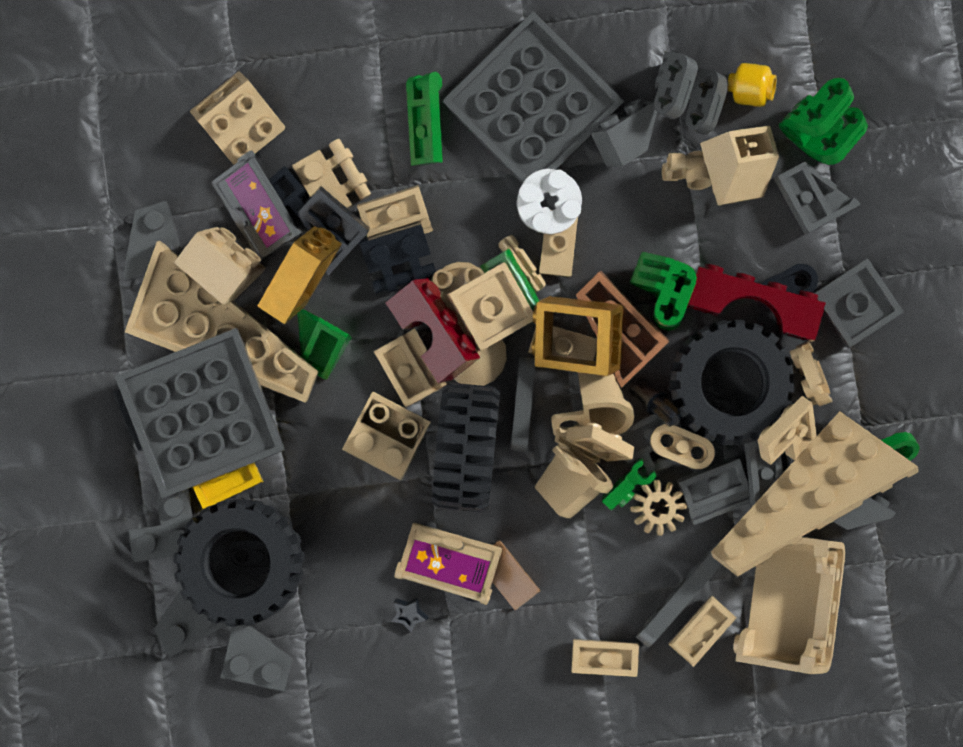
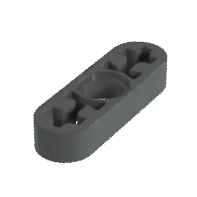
(523, 404)

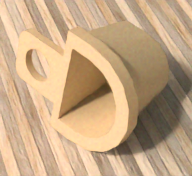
(601, 405)
(571, 482)

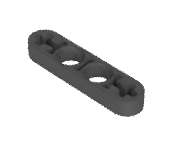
(678, 599)

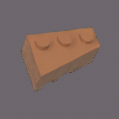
(640, 337)

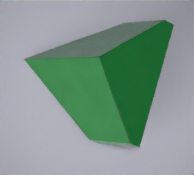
(320, 342)

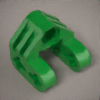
(822, 123)
(658, 277)

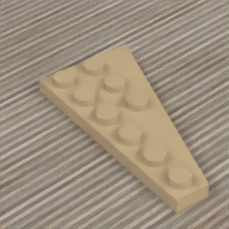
(820, 486)

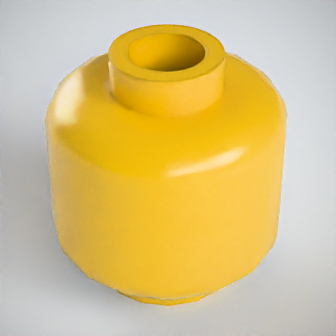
(752, 84)

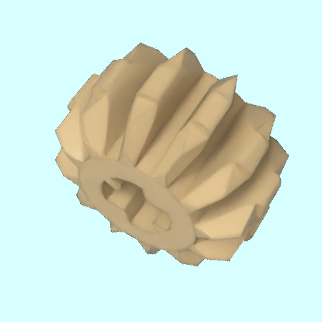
(661, 518)

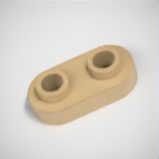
(681, 446)

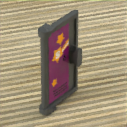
(250, 190)

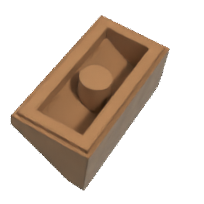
(512, 579)

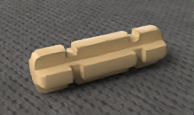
(536, 281)

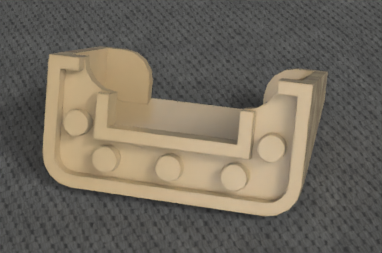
(795, 608)

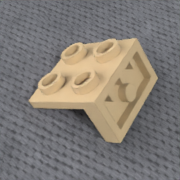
(237, 118)

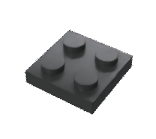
(858, 303)

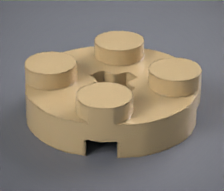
(815, 384)

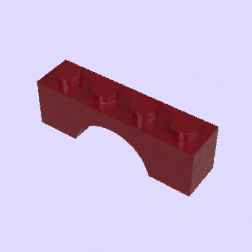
(795, 314)

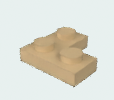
(789, 433)

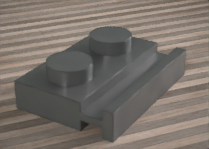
(715, 490)

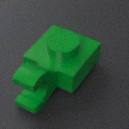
(622, 489)

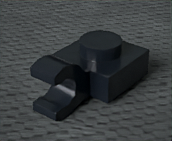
(288, 189)

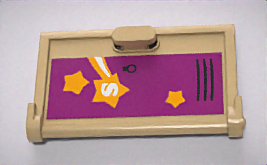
(435, 561)

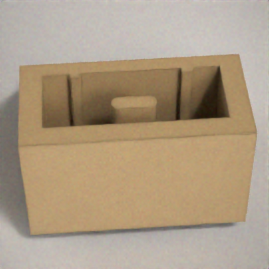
(740, 163)
(220, 263)
(386, 436)

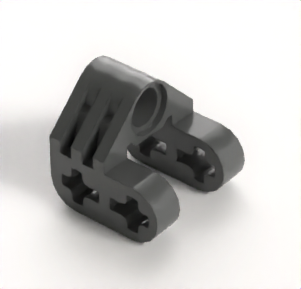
(682, 82)

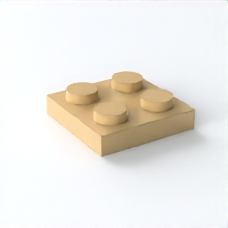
(491, 306)

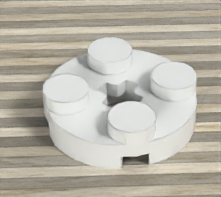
(557, 184)

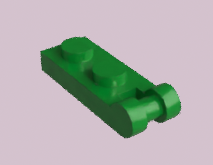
(424, 119)

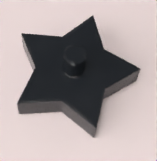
(408, 613)

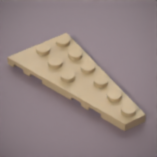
(181, 313)

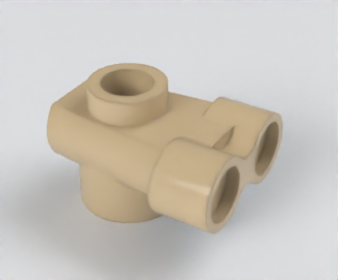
(687, 167)

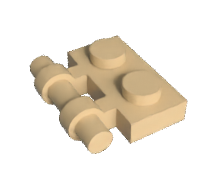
(317, 172)

